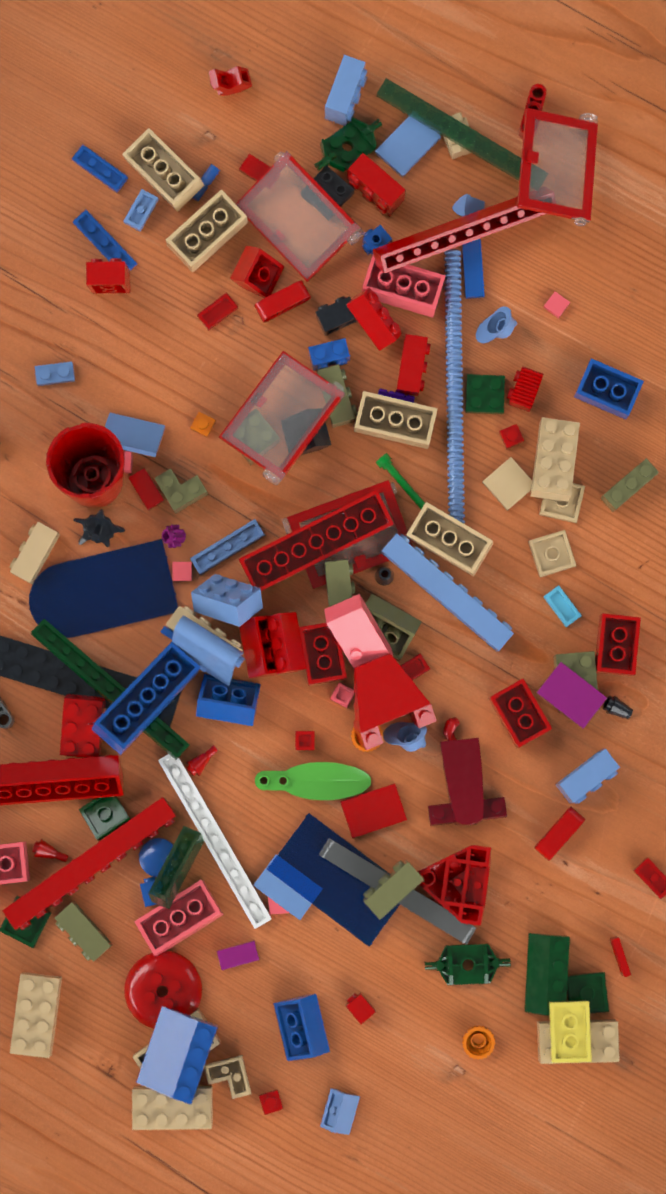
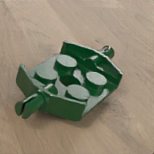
(357, 135)
(451, 963)

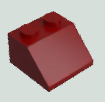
(257, 271)

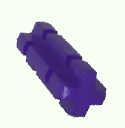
(396, 395)

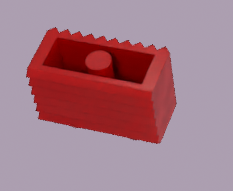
(525, 388)

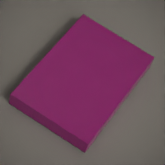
(571, 695)

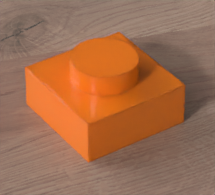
(203, 424)

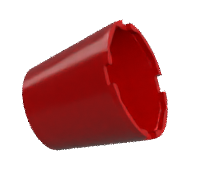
(86, 453)

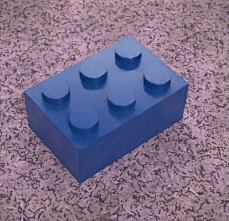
(608, 389)

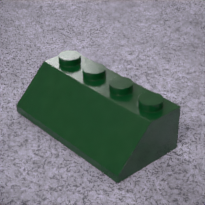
(546, 971)

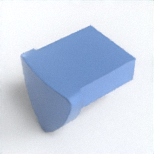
(467, 205)

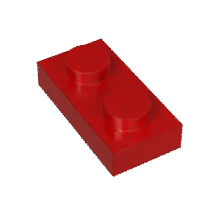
(652, 877)

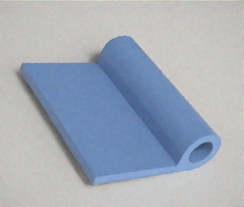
(207, 650)

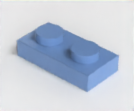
(141, 210)
(54, 373)

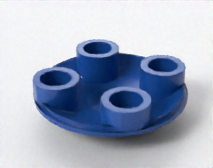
(154, 855)

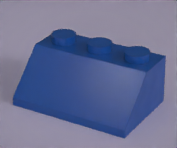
(228, 703)
(301, 1027)

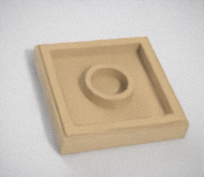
(508, 483)
(564, 510)
(552, 553)

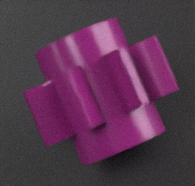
(173, 536)

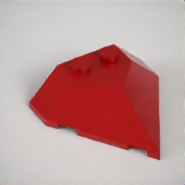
(460, 883)

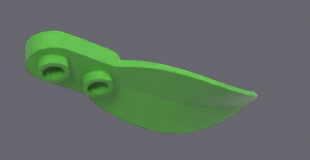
(317, 781)

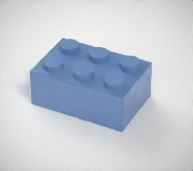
(345, 90)
(227, 600)
(588, 777)

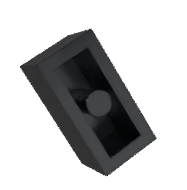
(335, 316)

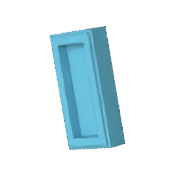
(562, 606)

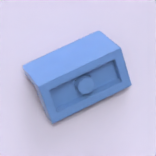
(339, 1112)

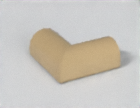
(231, 1070)

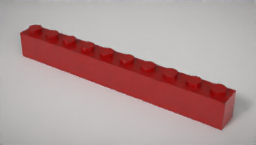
(451, 235)
(89, 863)

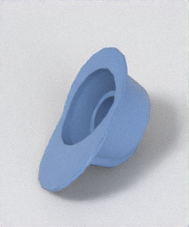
(497, 325)
(406, 735)

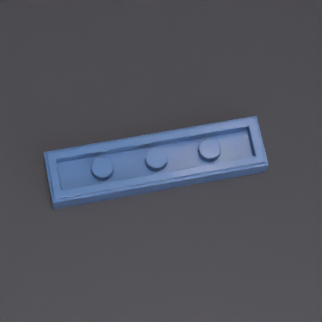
(227, 547)

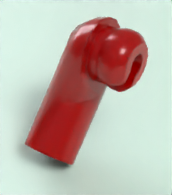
(450, 727)

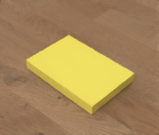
(570, 1031)

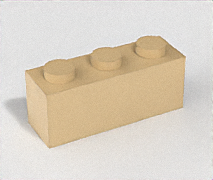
(34, 552)

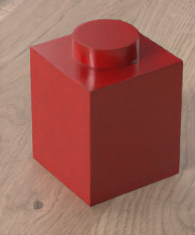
(360, 1007)

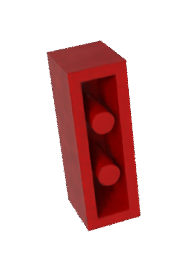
(374, 318)
(413, 365)
(286, 642)

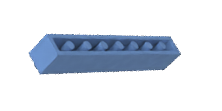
(446, 592)

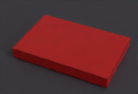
(373, 810)

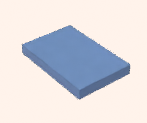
(407, 145)
(136, 434)
(282, 893)

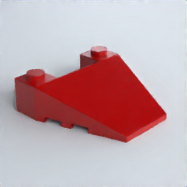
(384, 694)

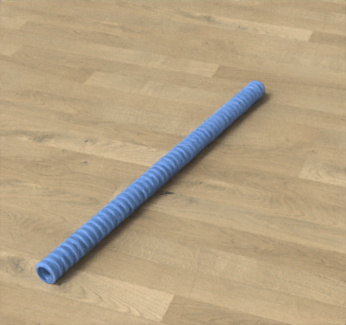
(454, 384)

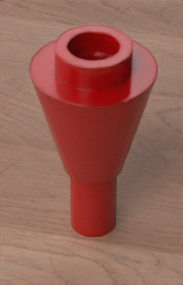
(197, 764)
(45, 850)

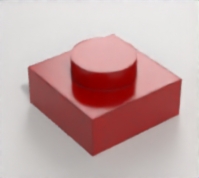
(511, 436)
(305, 740)
(271, 1102)

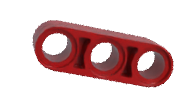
(533, 103)
(282, 301)
(559, 833)

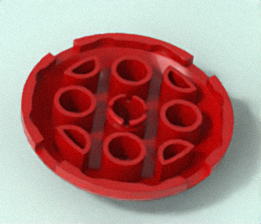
(167, 970)

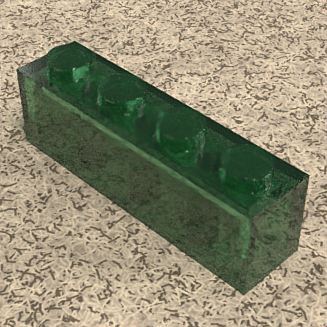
(176, 867)

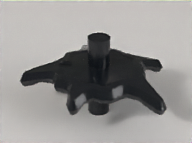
(98, 528)

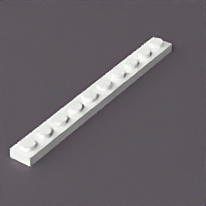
(215, 840)

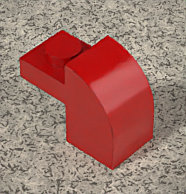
(231, 81)

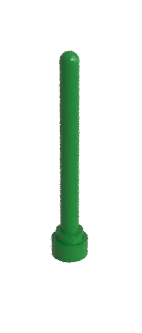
(386, 463)

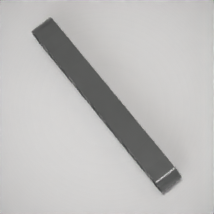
(413, 901)

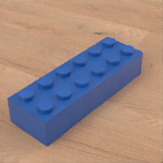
(145, 698)

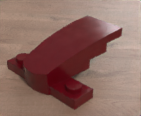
(464, 787)

